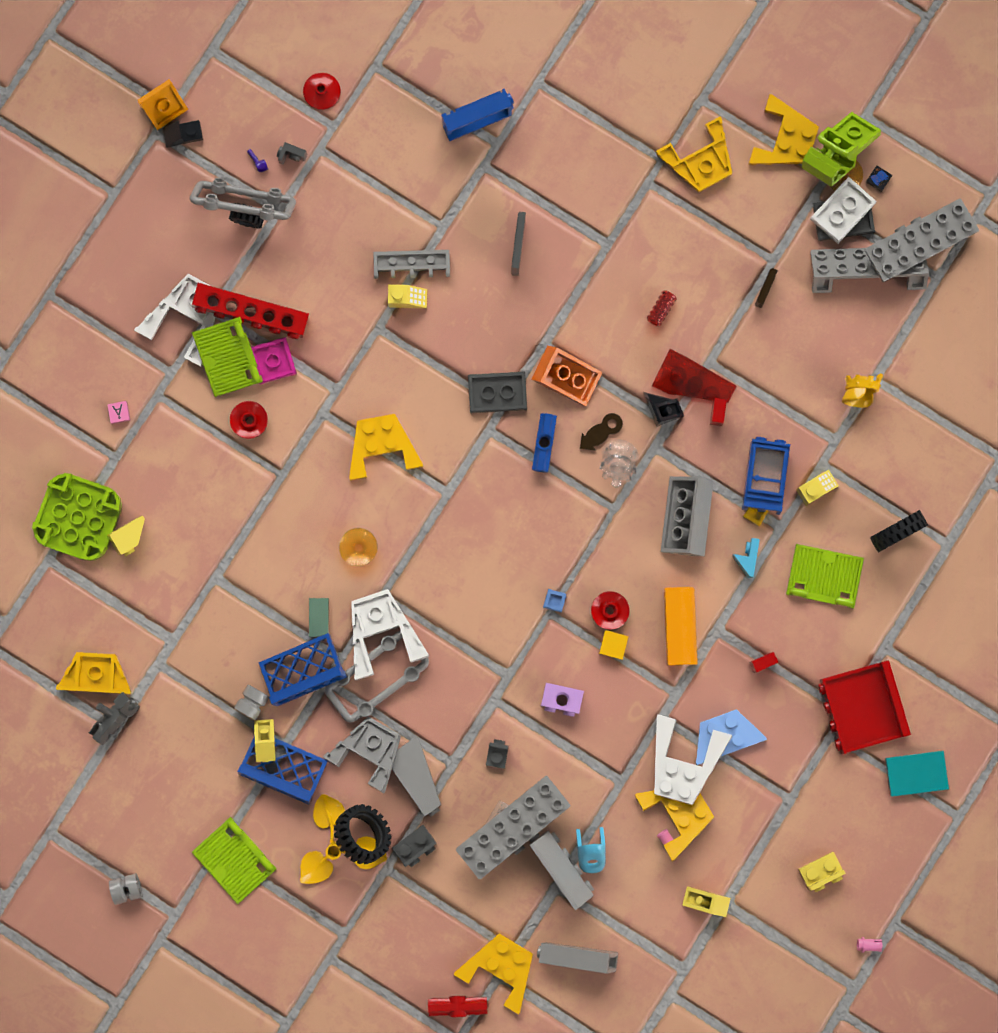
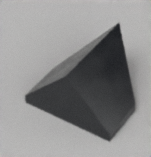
(663, 408)

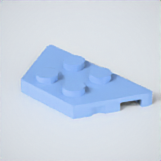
(733, 723)

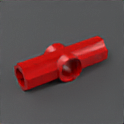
(457, 1006)

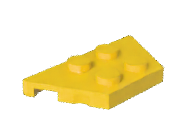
(94, 674)

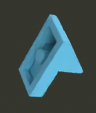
(748, 563)

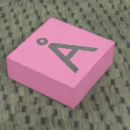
(118, 412)

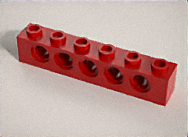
(205, 292)

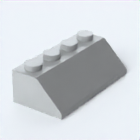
(687, 516)
(562, 871)

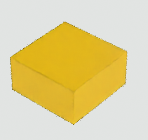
(613, 645)

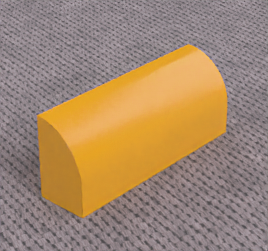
(680, 626)

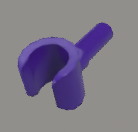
(261, 165)

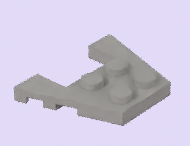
(373, 743)

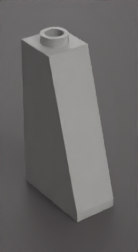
(415, 776)
(578, 957)

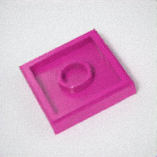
(274, 360)

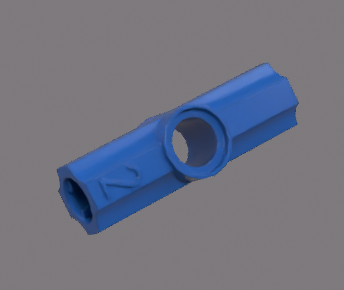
(545, 430)

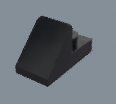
(183, 133)

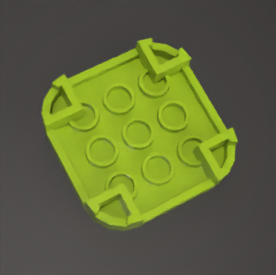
(77, 517)

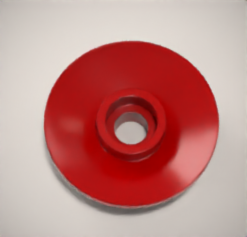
(324, 99)
(246, 410)
(615, 601)

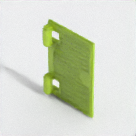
(227, 357)
(825, 575)
(233, 860)

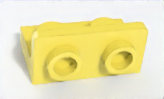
(821, 872)

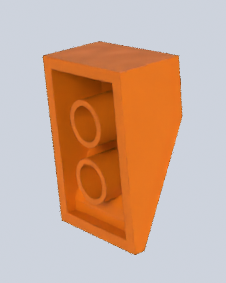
(566, 375)

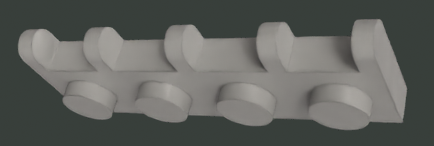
(411, 261)

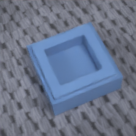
(554, 600)

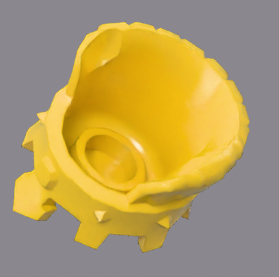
(861, 390)

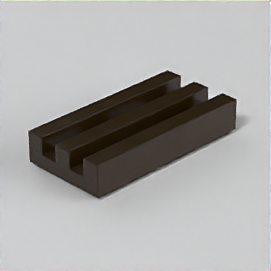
(766, 287)

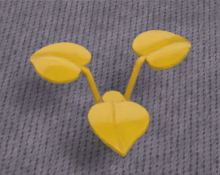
(314, 865)

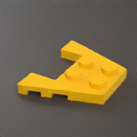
(794, 136)
(704, 166)
(379, 437)
(687, 819)
(504, 960)

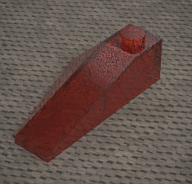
(689, 379)

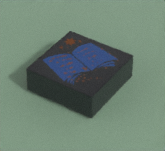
(879, 178)

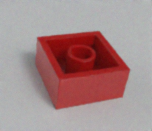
(718, 412)
(763, 662)

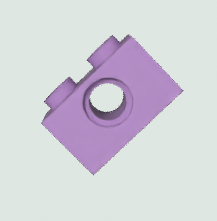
(573, 696)

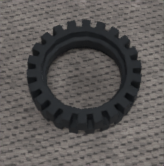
(899, 531)
(376, 824)

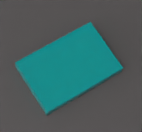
(917, 773)

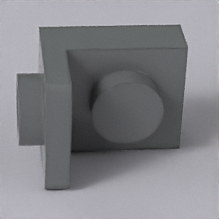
(295, 153)
(497, 754)

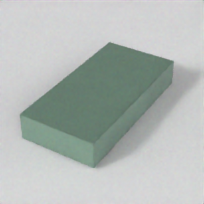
(318, 616)

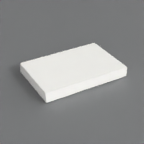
(843, 210)

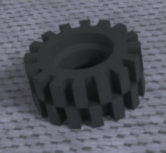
(247, 220)

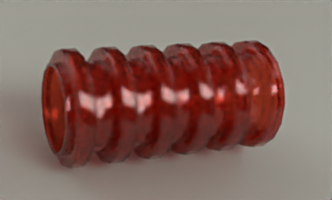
(661, 308)

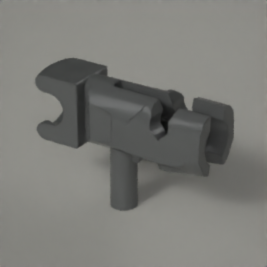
(113, 717)

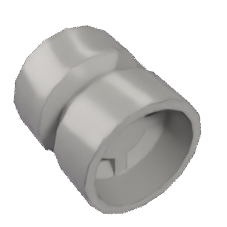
(252, 701)
(118, 889)

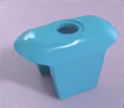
(591, 852)

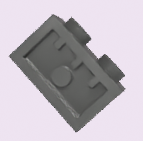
(414, 846)

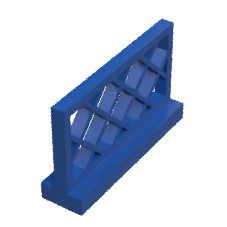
(303, 686)
(277, 783)

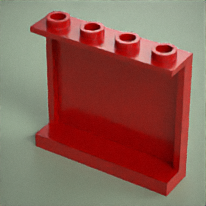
(864, 707)

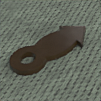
(599, 433)

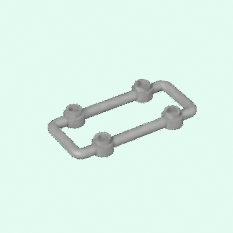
(266, 212)
(365, 708)

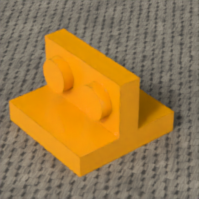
(162, 104)

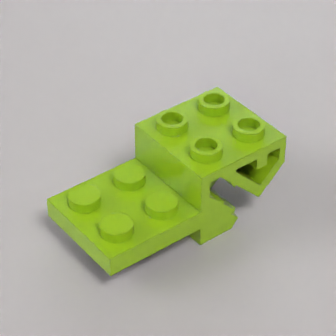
(840, 148)

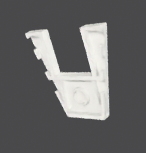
(181, 301)
(376, 615)
(681, 779)

